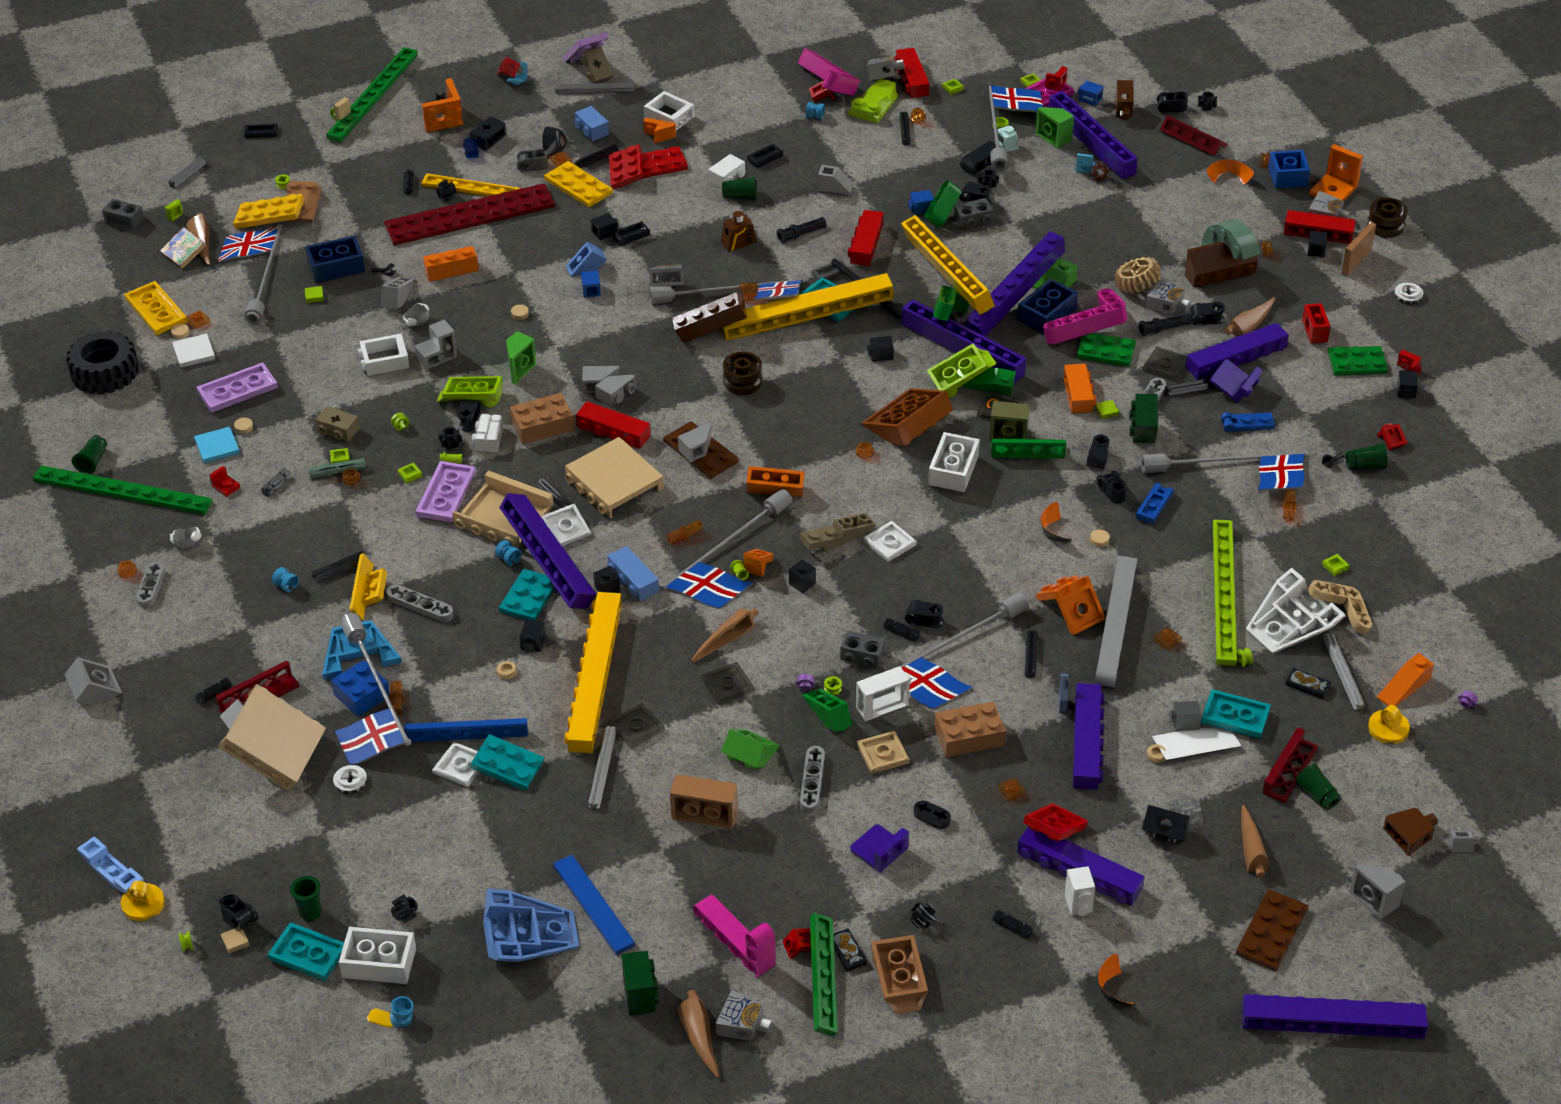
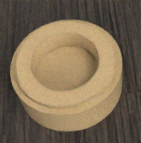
(519, 312)
(180, 331)
(243, 425)
(1099, 538)
(506, 670)
(1155, 755)

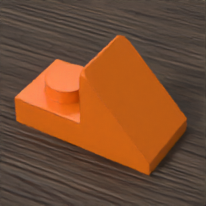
(660, 129)
(756, 561)

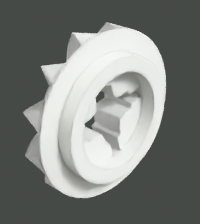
(1413, 289)
(342, 775)

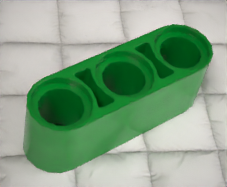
(943, 203)

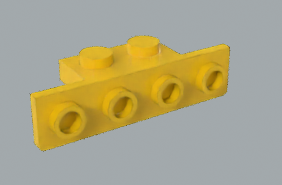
(368, 586)

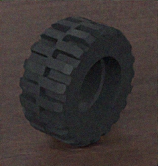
(107, 376)

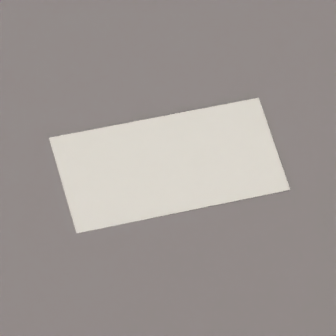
(1195, 742)

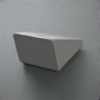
(1462, 841)

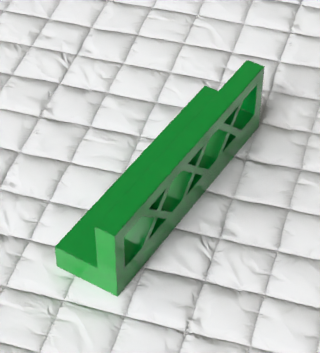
(1028, 448)

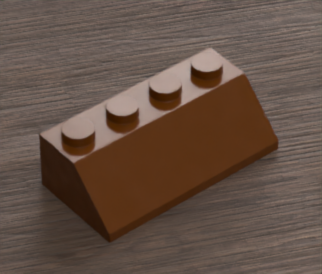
(1215, 264)
(710, 317)

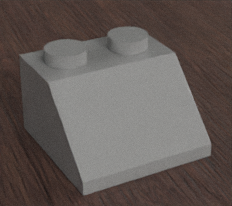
(91, 681)
(1377, 888)

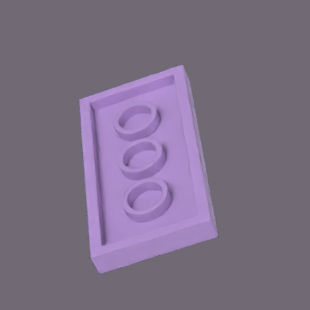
(583, 45)
(237, 387)
(445, 491)

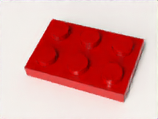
(663, 162)
(626, 166)
(1055, 822)

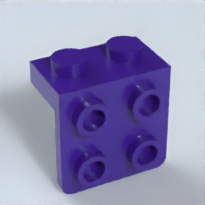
(1234, 381)
(880, 847)

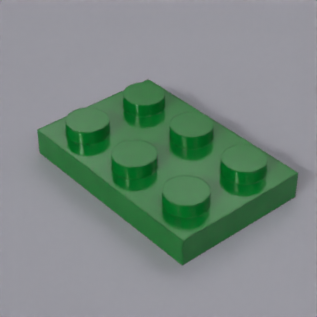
(1106, 349)
(1357, 360)

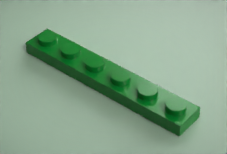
(823, 974)

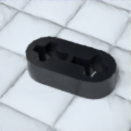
(932, 814)

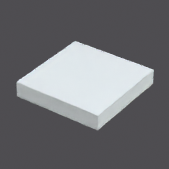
(193, 350)
(567, 524)
(889, 541)
(456, 765)

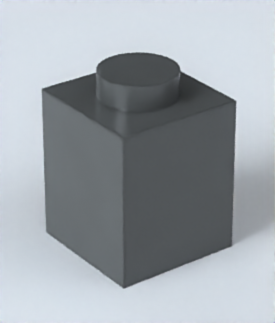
(1186, 715)

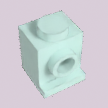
(1007, 138)

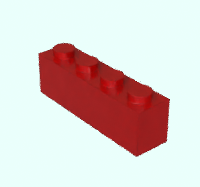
(913, 75)
(1301, 224)
(866, 237)
(613, 424)

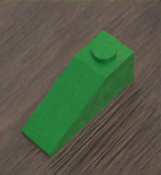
(993, 379)
(829, 709)

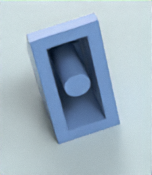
(586, 259)

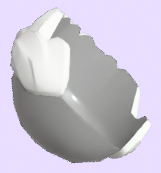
(417, 315)
(185, 537)

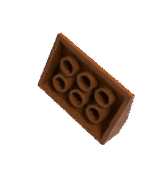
(909, 415)

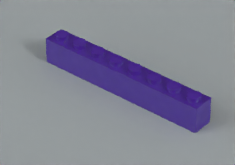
(1097, 137)
(1018, 283)
(957, 337)
(547, 551)
(1334, 1016)

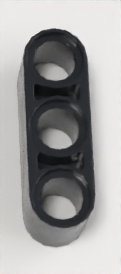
(978, 159)

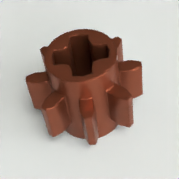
(1095, 172)

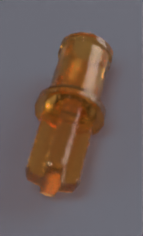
(1289, 505)
(684, 532)
(396, 696)

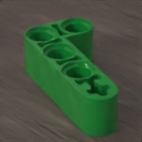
(949, 300)

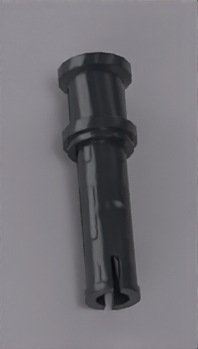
(795, 231)
(1157, 325)

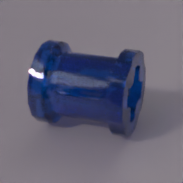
(470, 147)

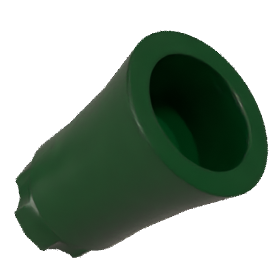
(740, 188)
(90, 454)
(1367, 457)
(1318, 786)
(307, 897)

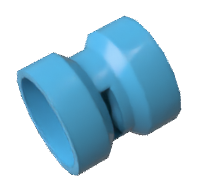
(814, 110)
(507, 552)
(284, 579)
(401, 1012)

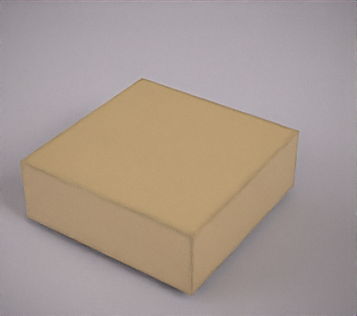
(342, 108)
(234, 940)

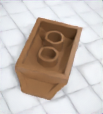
(311, 192)
(900, 973)

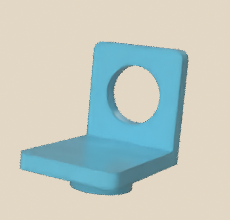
(519, 79)
(1084, 163)

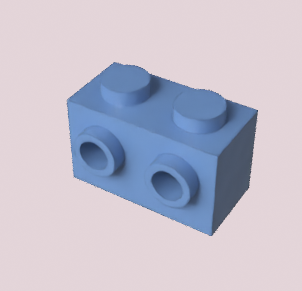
(591, 123)

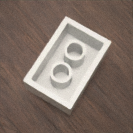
(953, 462)
(377, 955)

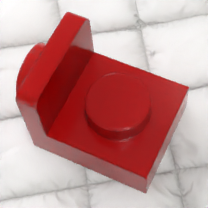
(508, 67)
(1057, 80)
(819, 92)
(1409, 361)
(1393, 436)
(222, 482)
(797, 941)

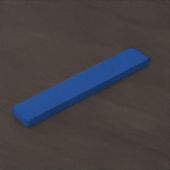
(466, 730)
(594, 905)

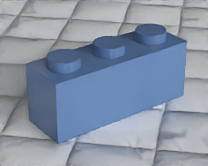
(633, 573)

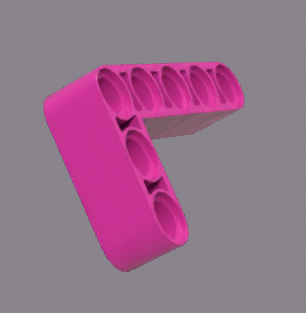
(834, 77)
(1108, 314)
(753, 947)

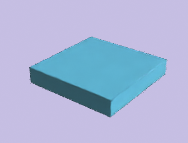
(216, 445)

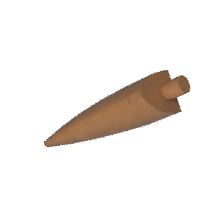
(199, 227)
(1249, 320)
(730, 630)
(1253, 847)
(697, 1027)

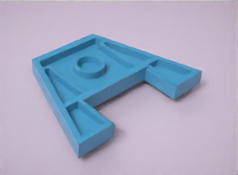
(341, 649)

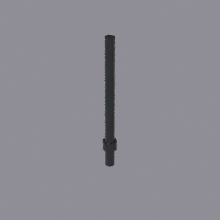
(889, 305)

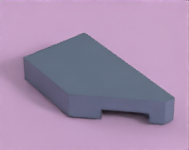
(1063, 693)

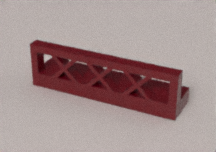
(1192, 135)
(275, 684)
(1284, 761)

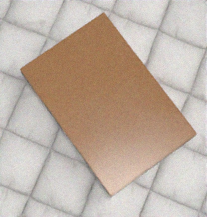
(1358, 249)

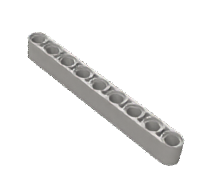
(1116, 621)

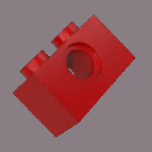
(1316, 323)

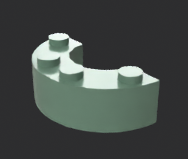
(1235, 236)

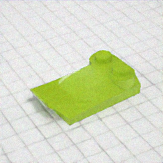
(874, 101)
(960, 369)
(481, 388)

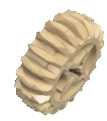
(1137, 275)

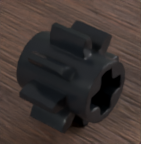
(1207, 101)
(988, 178)
(446, 190)
(450, 437)
(404, 908)
(922, 915)

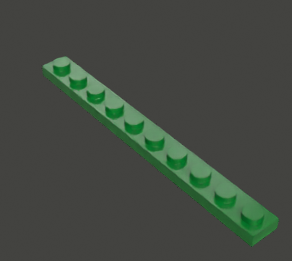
(372, 94)
(122, 489)

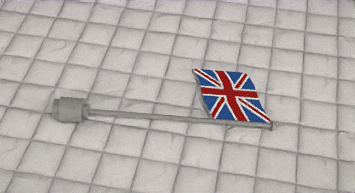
(249, 245)

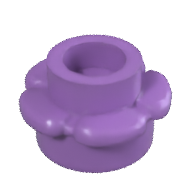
(805, 682)
(1468, 699)

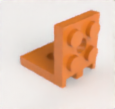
(448, 107)
(1337, 176)
(1069, 594)

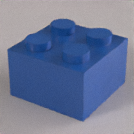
(1289, 168)
(359, 689)

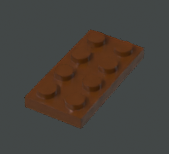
(717, 457)
(1272, 930)

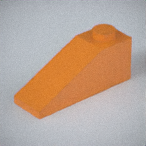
(1407, 680)

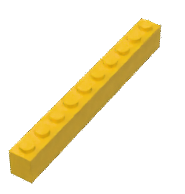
(948, 265)
(812, 306)
(594, 673)

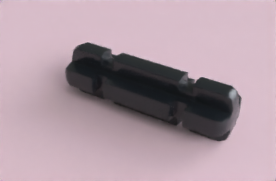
(408, 181)
(276, 482)
(901, 629)
(212, 691)
(1012, 924)

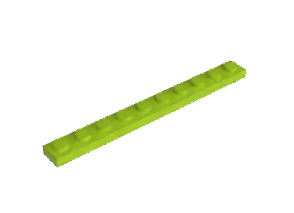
(1224, 593)

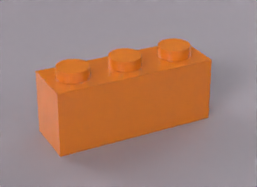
(450, 263)
(1079, 388)
(770, 480)

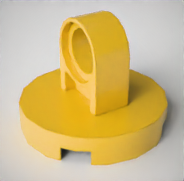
(1389, 725)
(142, 901)

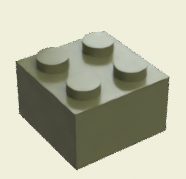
(1009, 420)

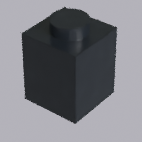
(603, 226)
(1317, 244)
(881, 348)
(1407, 384)
(802, 576)
(607, 580)
(532, 636)

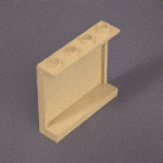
(612, 475)
(483, 511)
(272, 737)

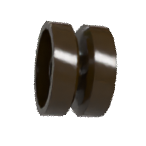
(1389, 216)
(742, 373)

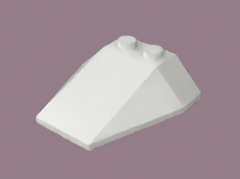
(1291, 614)

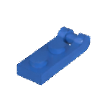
(1246, 422)
(1154, 503)

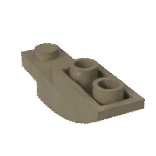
(841, 532)

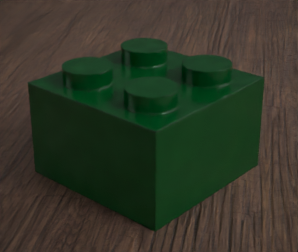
(1144, 418)
(639, 982)

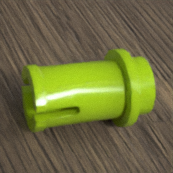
(452, 458)
(737, 567)

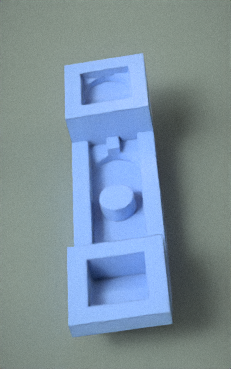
(107, 866)

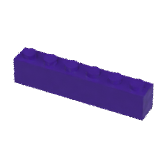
(1237, 350)
(1087, 736)
(1063, 855)

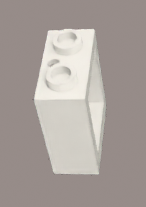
(684, 109)
(384, 364)
(865, 689)

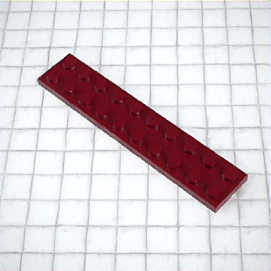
(468, 214)

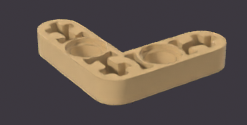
(1344, 595)

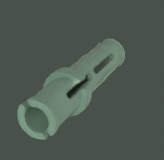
(336, 468)

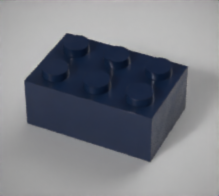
(335, 259)
(1047, 304)

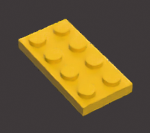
(578, 184)
(268, 211)
(155, 308)

